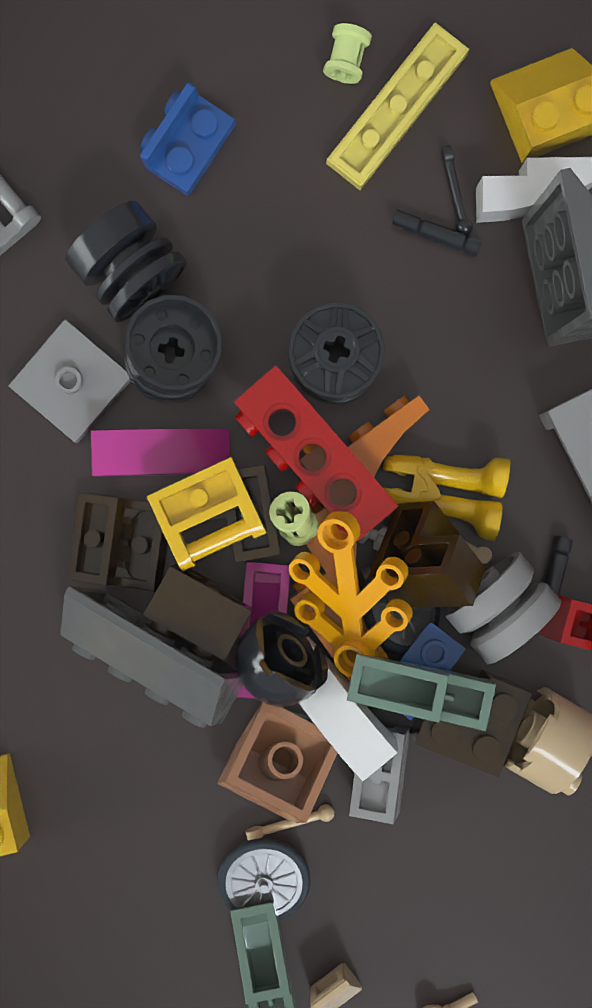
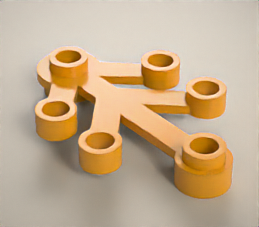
(346, 599)

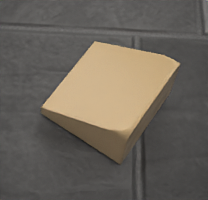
(334, 988)

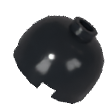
(279, 661)

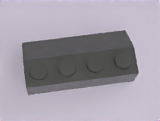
(165, 666)

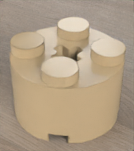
(552, 743)

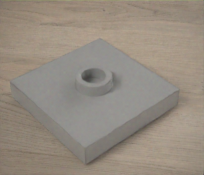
(70, 381)

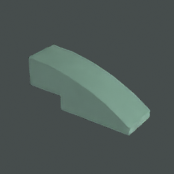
(421, 691)
(262, 957)

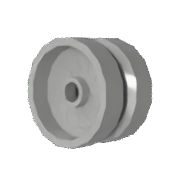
(505, 609)

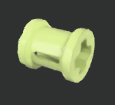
(347, 53)
(292, 519)

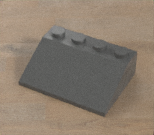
(561, 258)

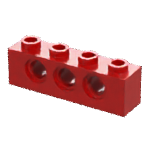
(277, 394)

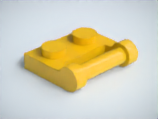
(199, 500)

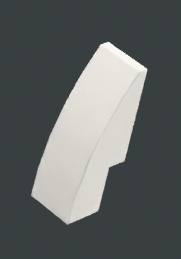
(513, 196)
(349, 725)

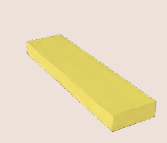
(397, 106)

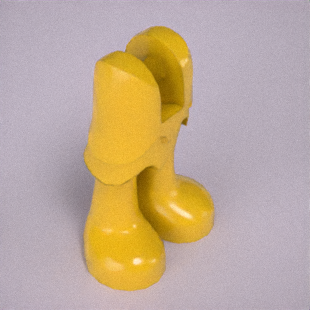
(489, 481)

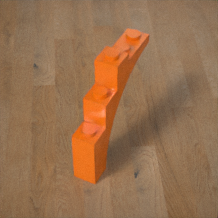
(370, 448)

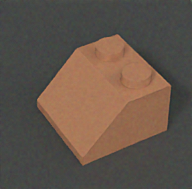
(279, 763)

